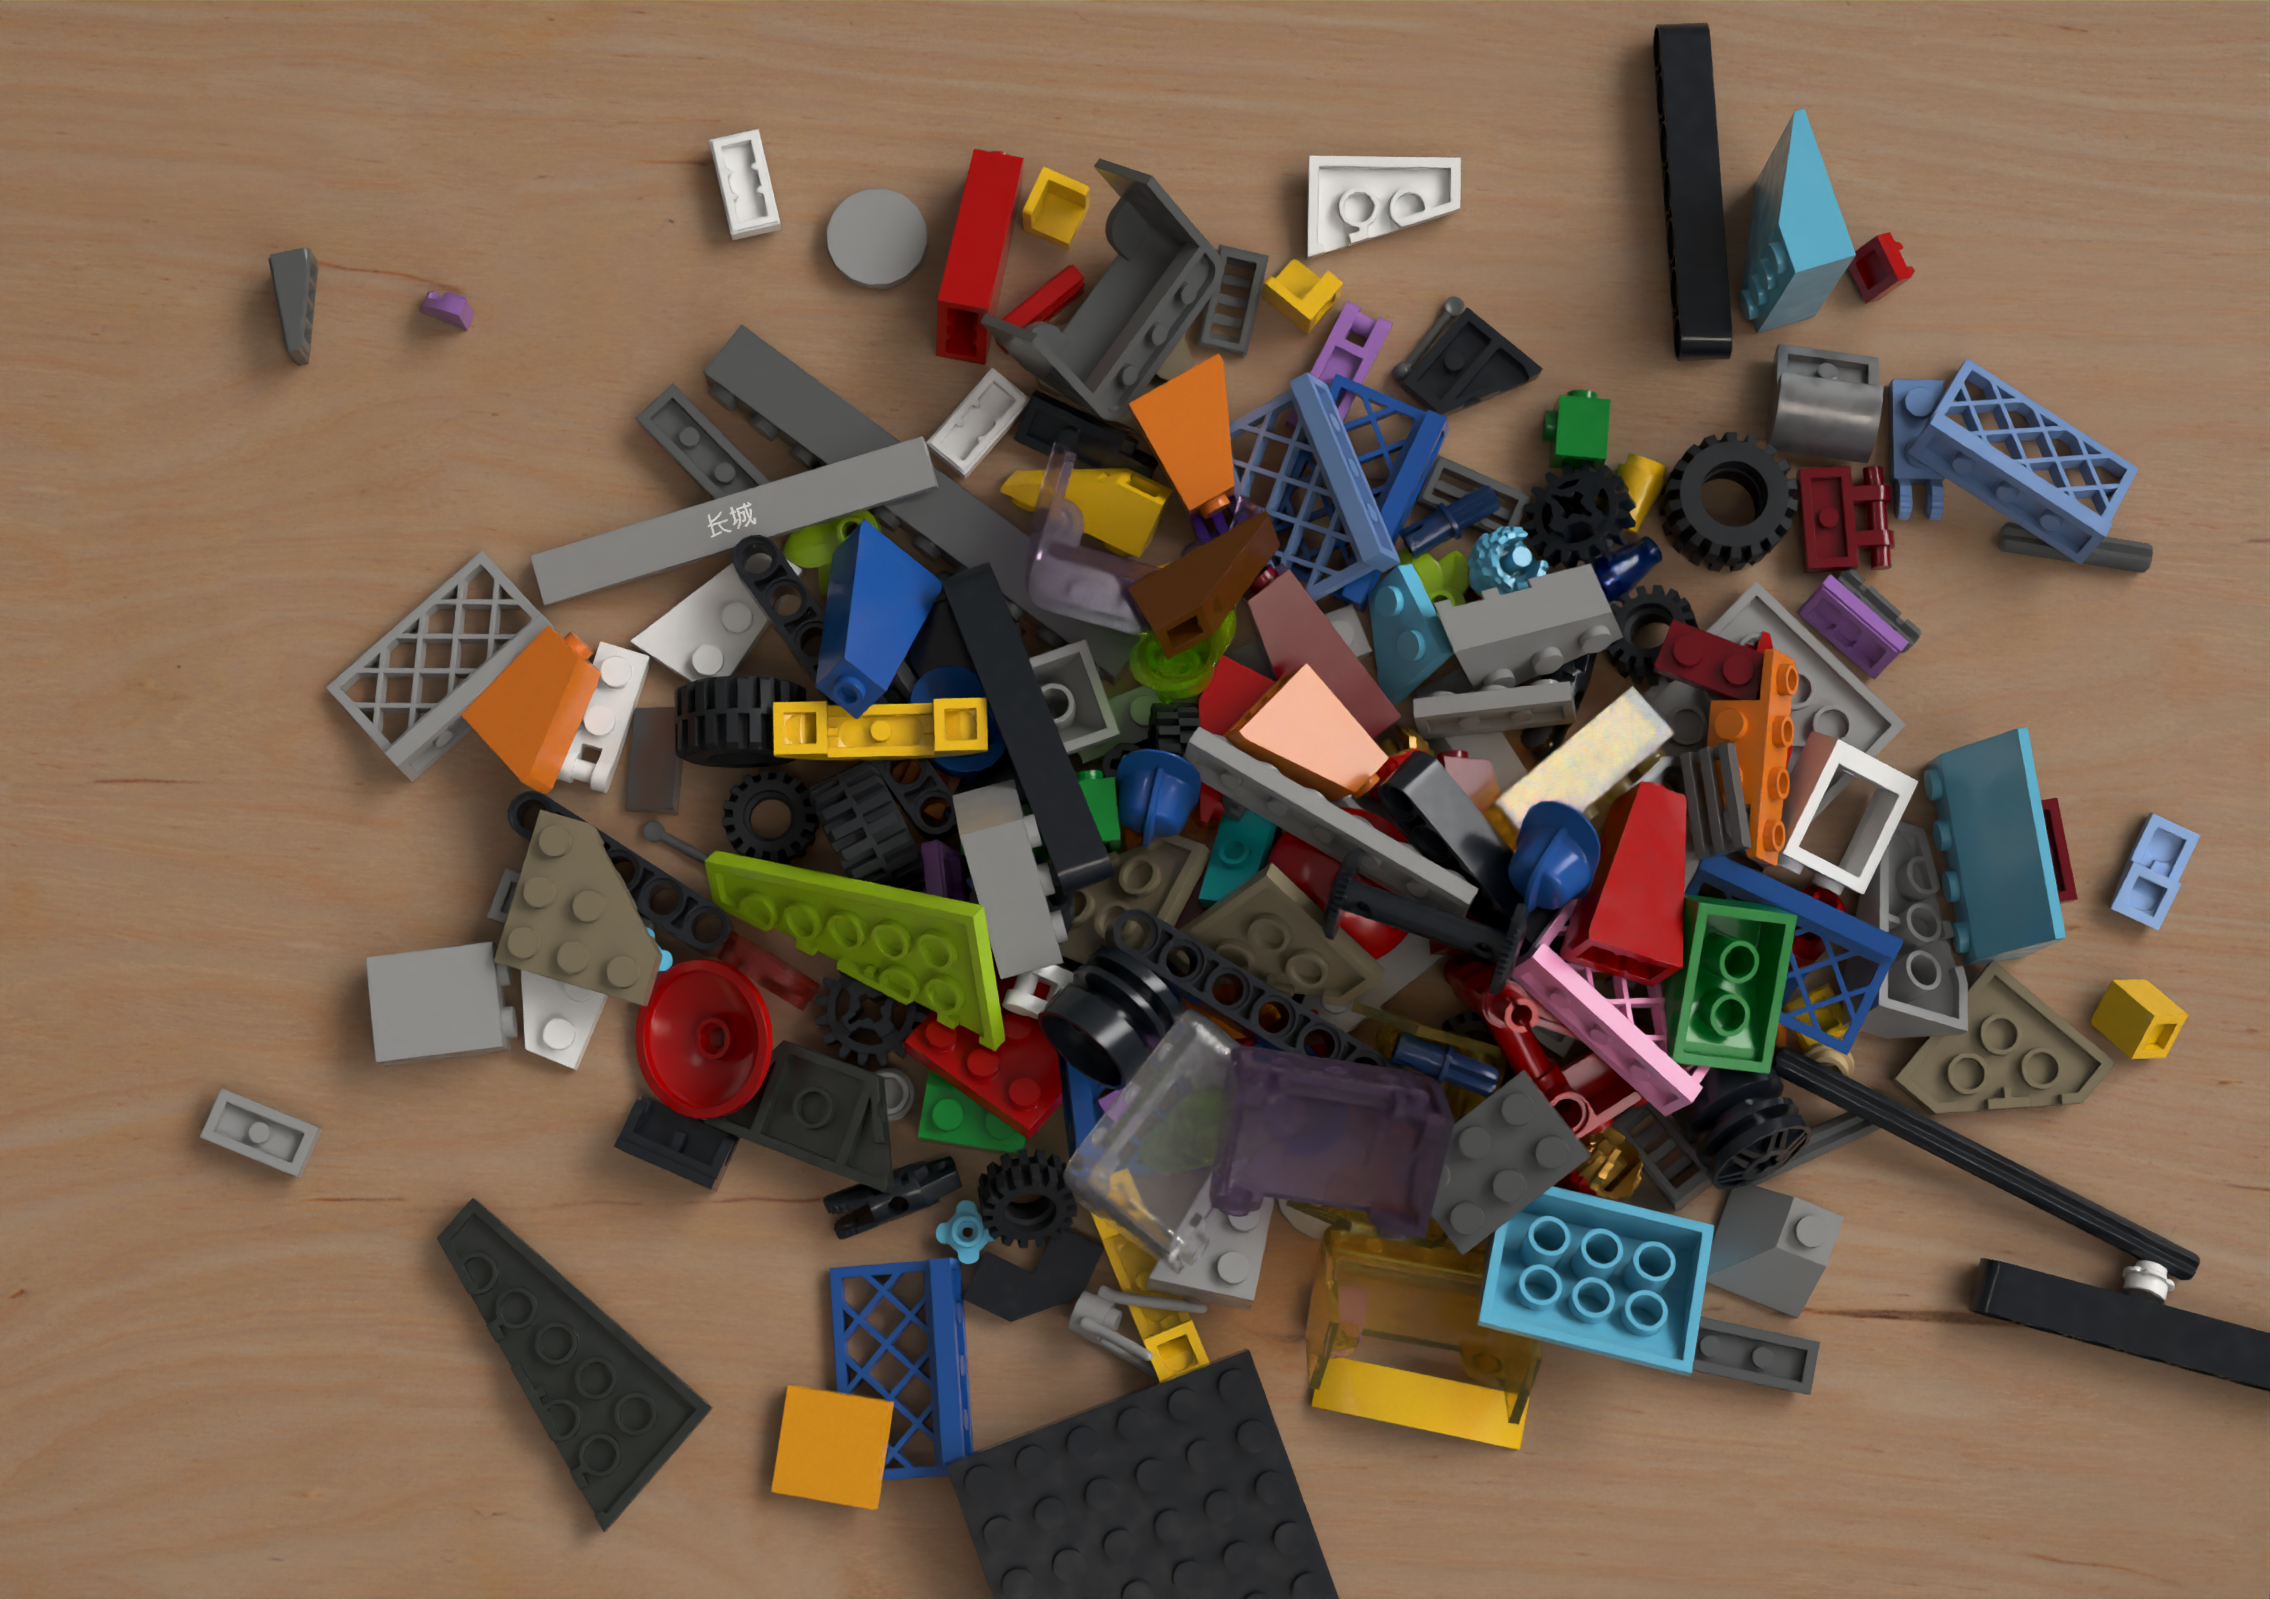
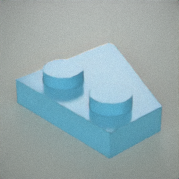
(1405, 633)

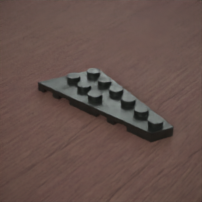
(588, 1380)

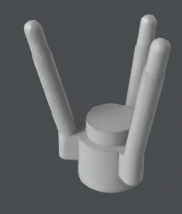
(1099, 1320)

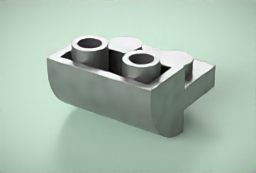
(1824, 403)

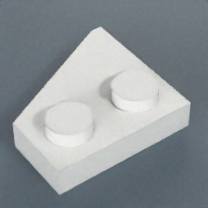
(558, 1018)

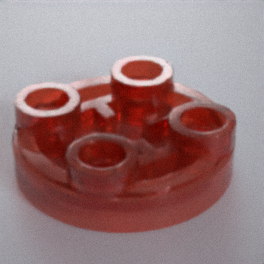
(768, 970)

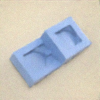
(2153, 871)

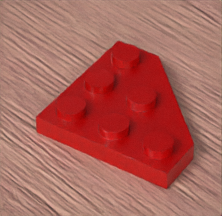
(1014, 1082)

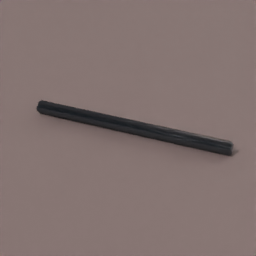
(1984, 1163)

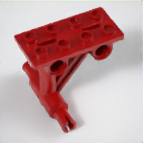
(1583, 1091)

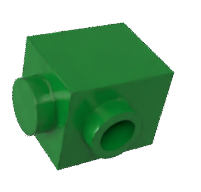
(1577, 429)

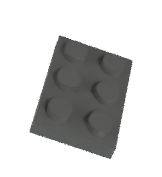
(1502, 1161)

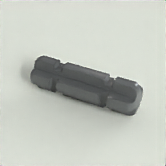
(1880, 606)

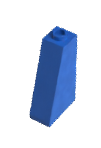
(870, 617)

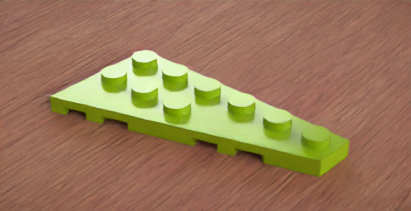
(878, 933)

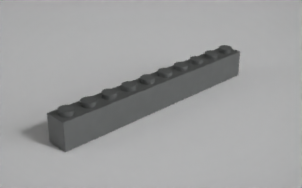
(943, 521)

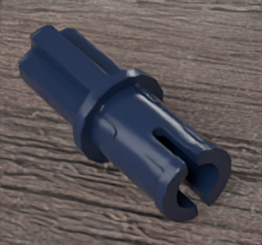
(1449, 521)
(1444, 1064)

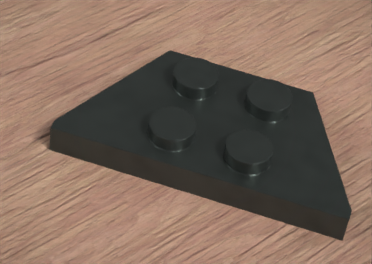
(819, 1115)

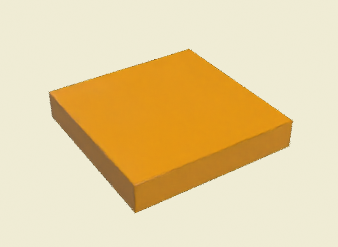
(832, 1446)

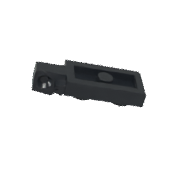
(1093, 440)

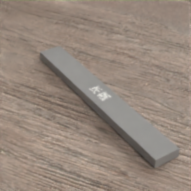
(723, 522)

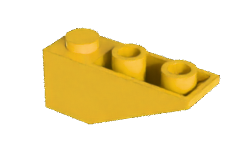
(1114, 502)

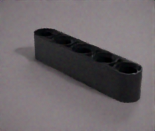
(1459, 838)
(645, 884)

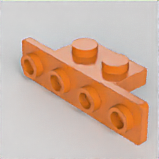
(1761, 736)

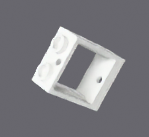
(1807, 787)

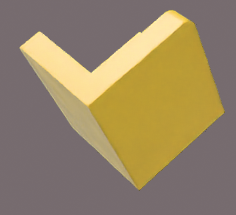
(1056, 208)
(1302, 294)
(2138, 1018)

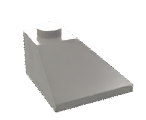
(1075, 696)
(1771, 1248)

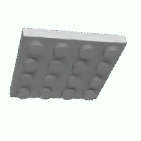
(1826, 700)

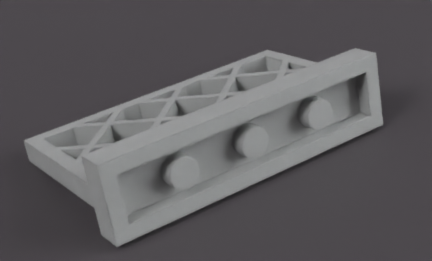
(442, 724)

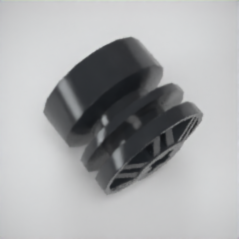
(1109, 1017)
(1742, 1126)

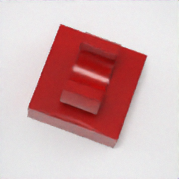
(1879, 267)

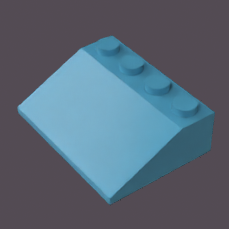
(1795, 234)
(1995, 849)
(1599, 1279)

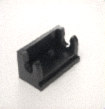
(677, 1143)

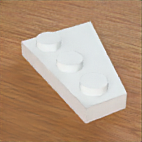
(1374, 196)
(712, 627)

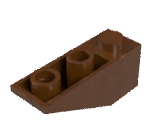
(1200, 589)

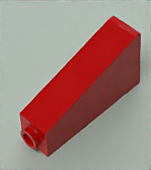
(978, 255)
(1636, 901)

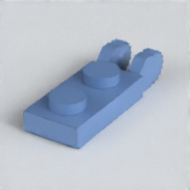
(1909, 410)

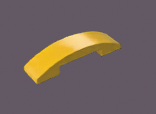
(882, 732)
(1163, 1332)
(1418, 1402)

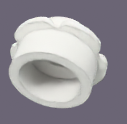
(2147, 1281)

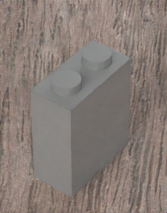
(439, 1004)

